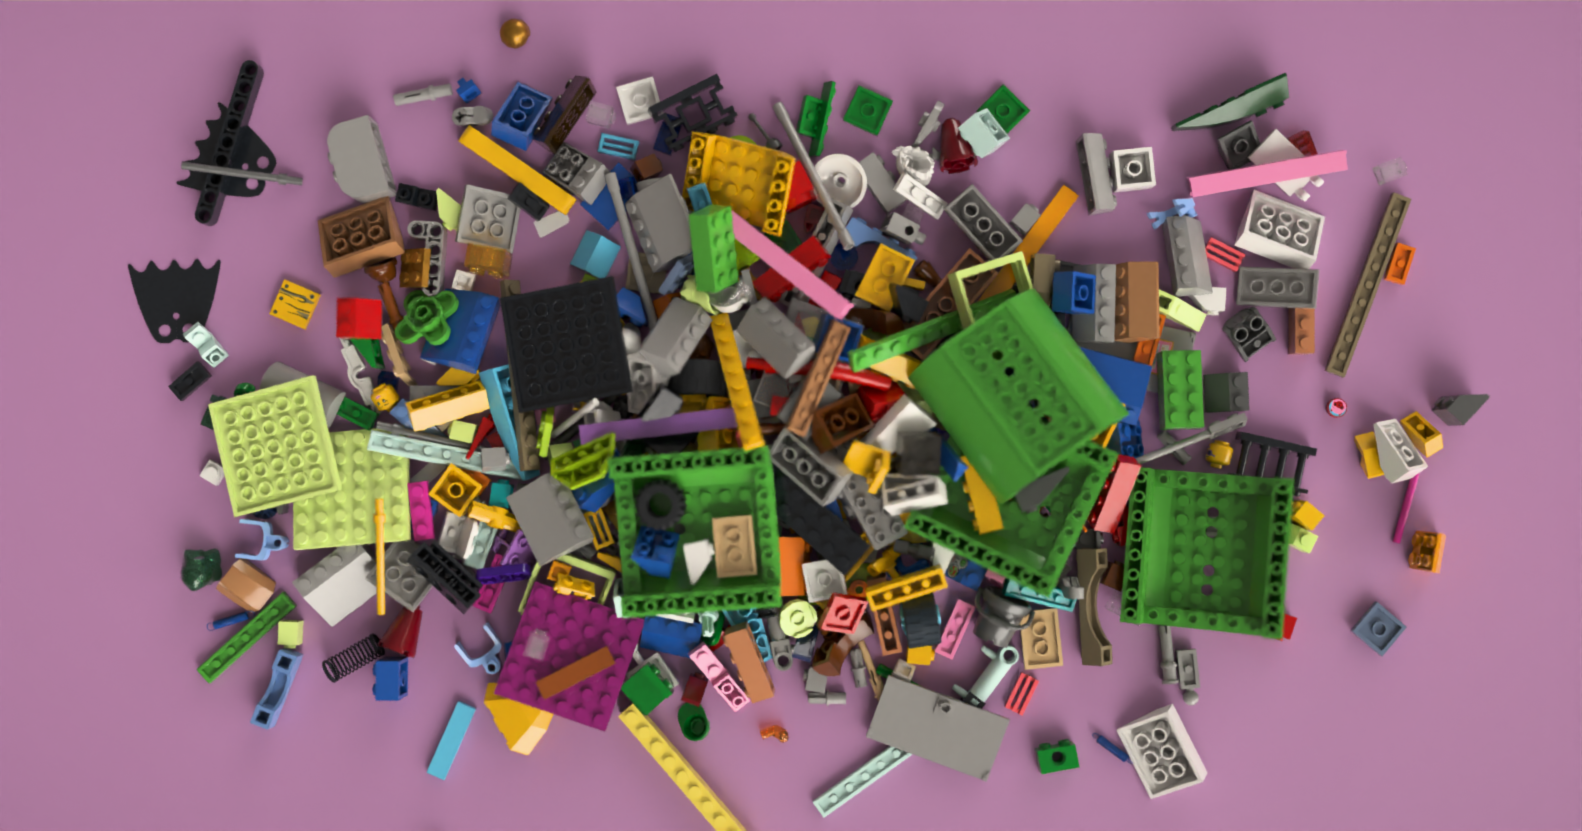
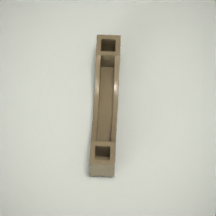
(1095, 646)

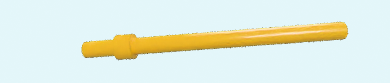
(380, 518)

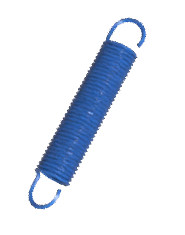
(230, 620)
(1112, 748)

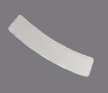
(428, 473)

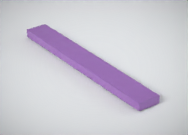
(671, 425)

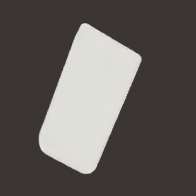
(551, 223)

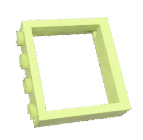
(955, 279)
(580, 563)

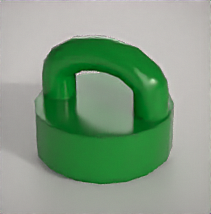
(243, 388)

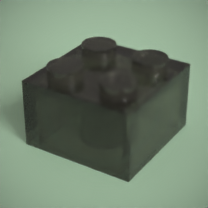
(918, 453)

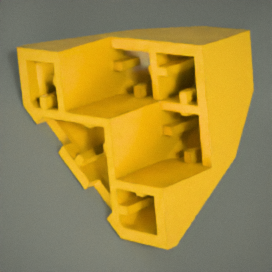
(518, 722)

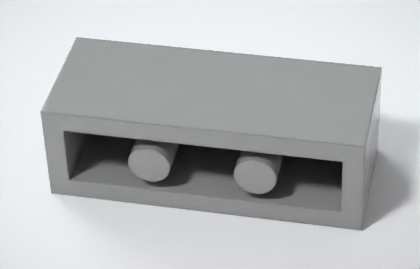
(881, 183)

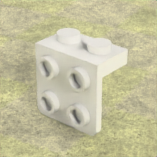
(458, 534)

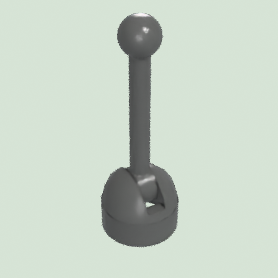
(771, 143)

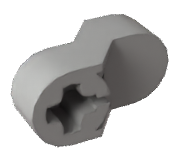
(463, 116)
(1071, 588)

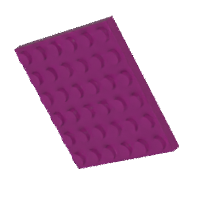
(575, 631)

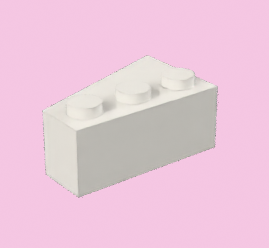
(911, 493)

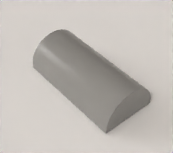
(982, 224)
(330, 396)

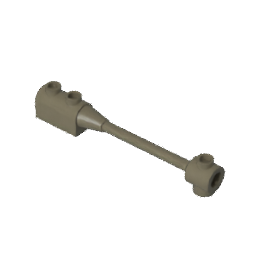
(1042, 275)

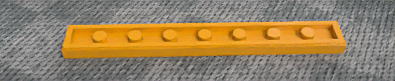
(1034, 239)

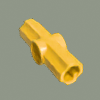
(493, 516)

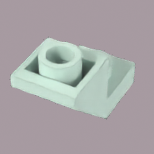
(206, 344)

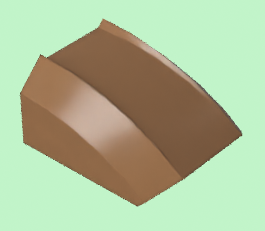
(247, 585)

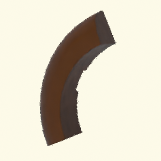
(878, 320)
(837, 645)

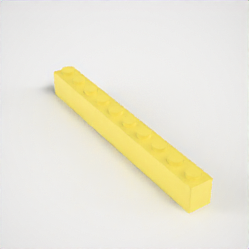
(679, 770)

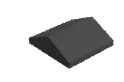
(1238, 145)

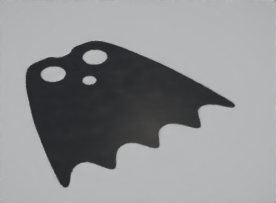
(250, 152)
(174, 291)

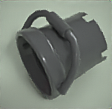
(1000, 616)

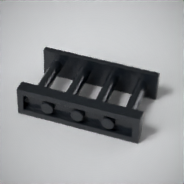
(1284, 449)

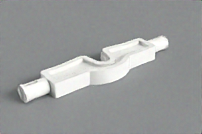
(356, 365)

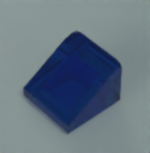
(388, 378)

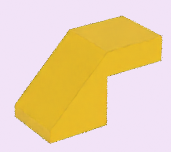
(1370, 459)

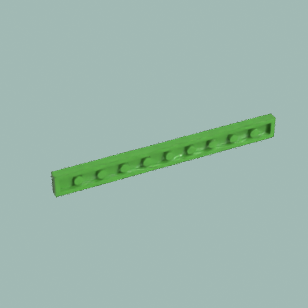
(921, 334)

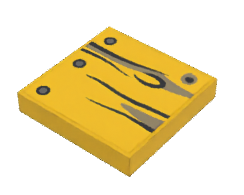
(295, 304)

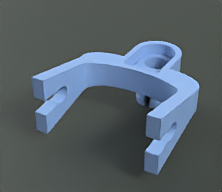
(1182, 207)
(269, 541)
(486, 659)

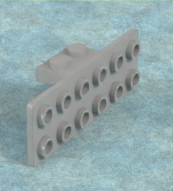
(868, 508)

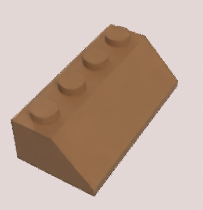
(1137, 302)

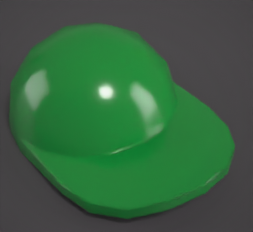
(693, 722)

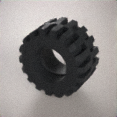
(643, 504)

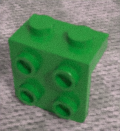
(647, 688)

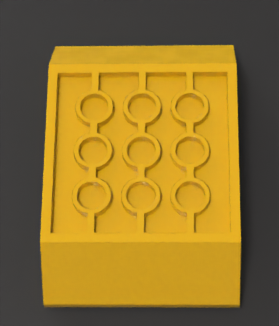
(741, 176)

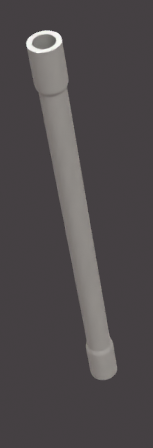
(614, 189)
(842, 233)

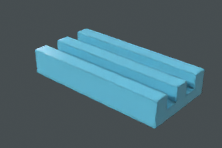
(620, 139)

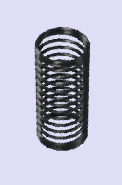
(378, 650)

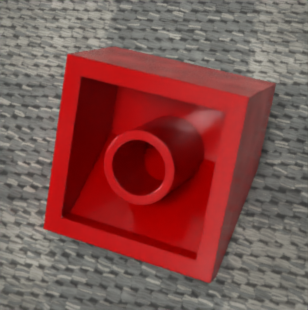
(359, 318)

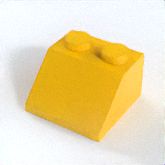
(456, 490)

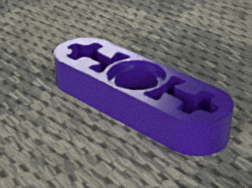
(504, 573)

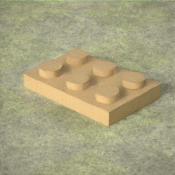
(734, 546)
(1042, 640)

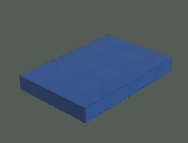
(603, 206)

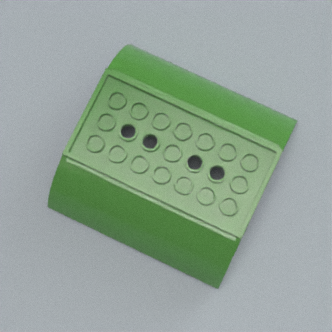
(991, 412)
(714, 487)
(1029, 546)
(1171, 548)

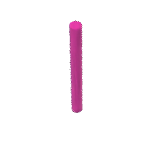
(1405, 509)

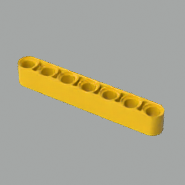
(517, 169)

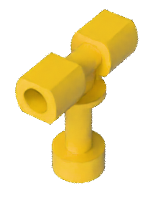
(885, 563)

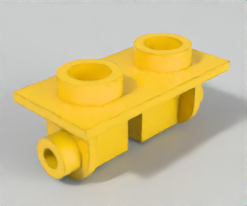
(693, 403)
(581, 588)

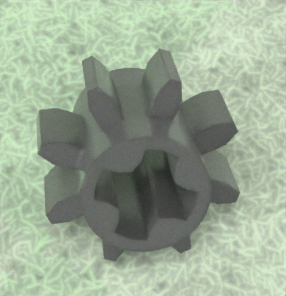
(621, 406)

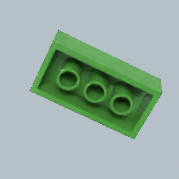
(713, 248)
(1180, 390)

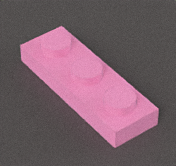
(955, 628)

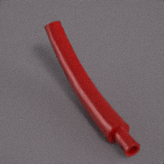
(840, 372)

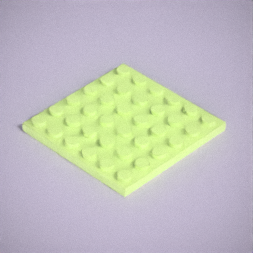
(275, 446)
(347, 514)

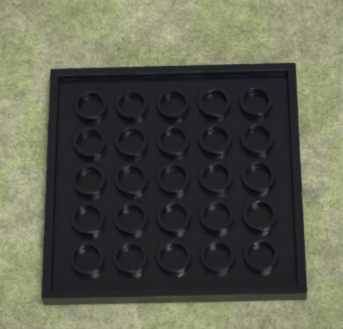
(566, 344)

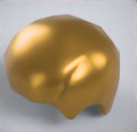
(514, 33)

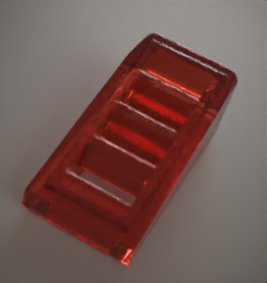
(1305, 135)

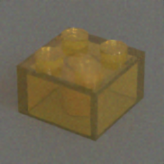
(488, 260)

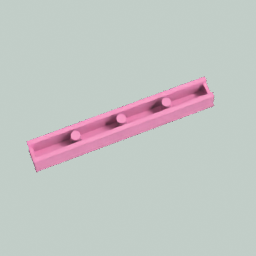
(1267, 173)
(790, 268)

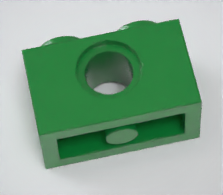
(1067, 761)

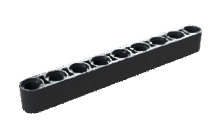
(226, 134)

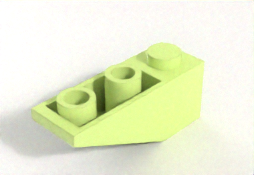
(1180, 311)

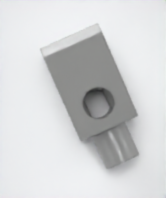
(895, 225)

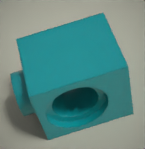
(499, 492)

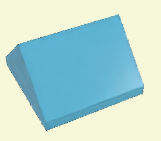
(595, 254)

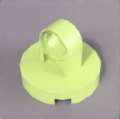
(797, 618)

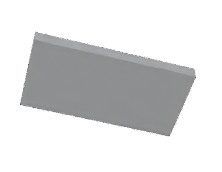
(1278, 287)

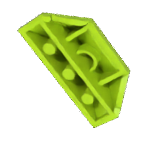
(584, 462)

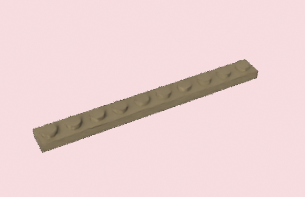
(1367, 285)
(524, 421)

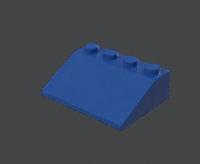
(469, 332)
(1125, 378)

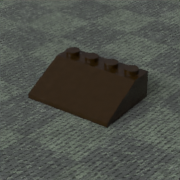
(565, 113)

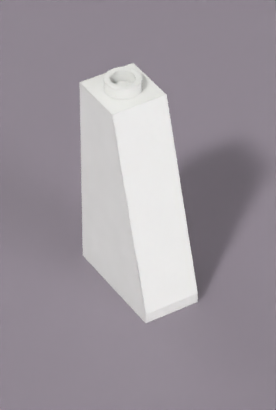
(903, 416)

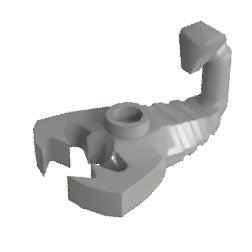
(929, 123)

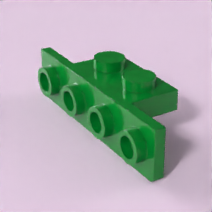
(814, 117)

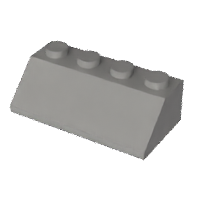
(1095, 173)
(1186, 256)
(1100, 325)
(675, 336)
(776, 338)

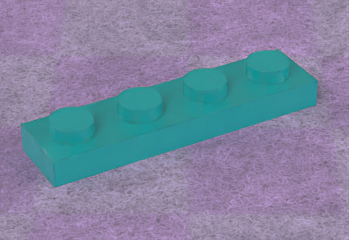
(1056, 599)

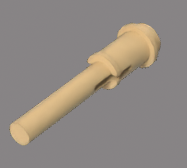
(875, 679)

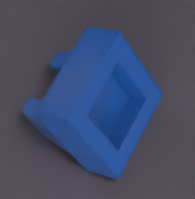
(468, 90)

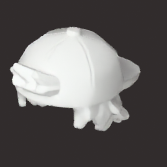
(914, 163)

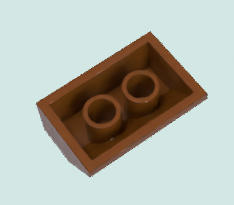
(840, 423)

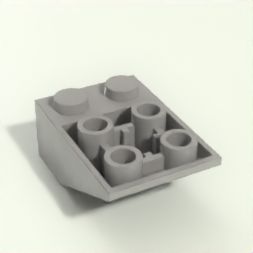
(577, 173)

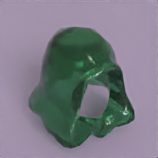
(200, 572)

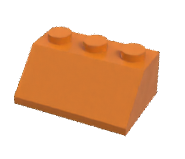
(793, 553)

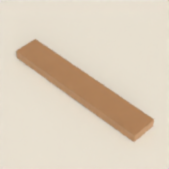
(818, 378)

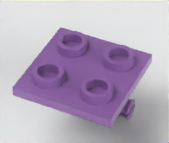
(518, 550)

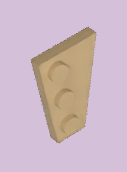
(394, 353)

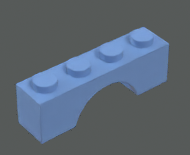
(863, 234)
(283, 674)

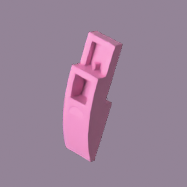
(719, 676)

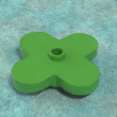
(426, 317)

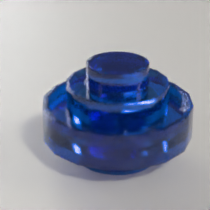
(843, 259)

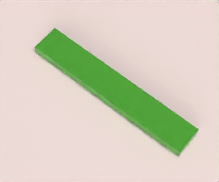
(246, 637)

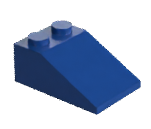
(520, 116)
(595, 493)

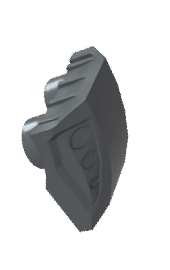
(1248, 332)

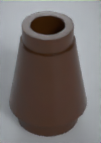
(927, 273)

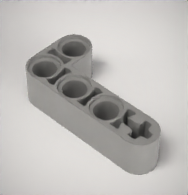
(439, 259)

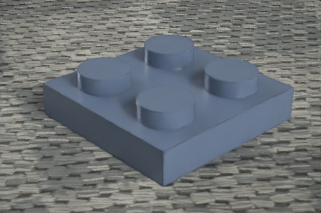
(677, 275)
(1378, 628)

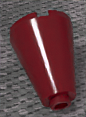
(955, 152)
(403, 633)

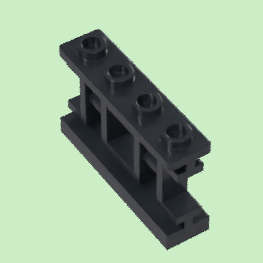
(686, 100)

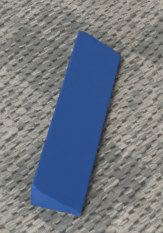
(950, 459)

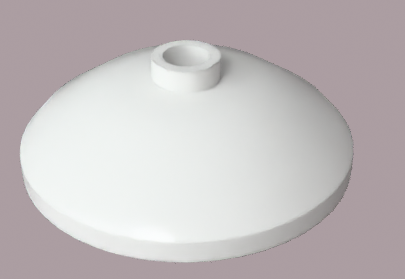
(844, 166)

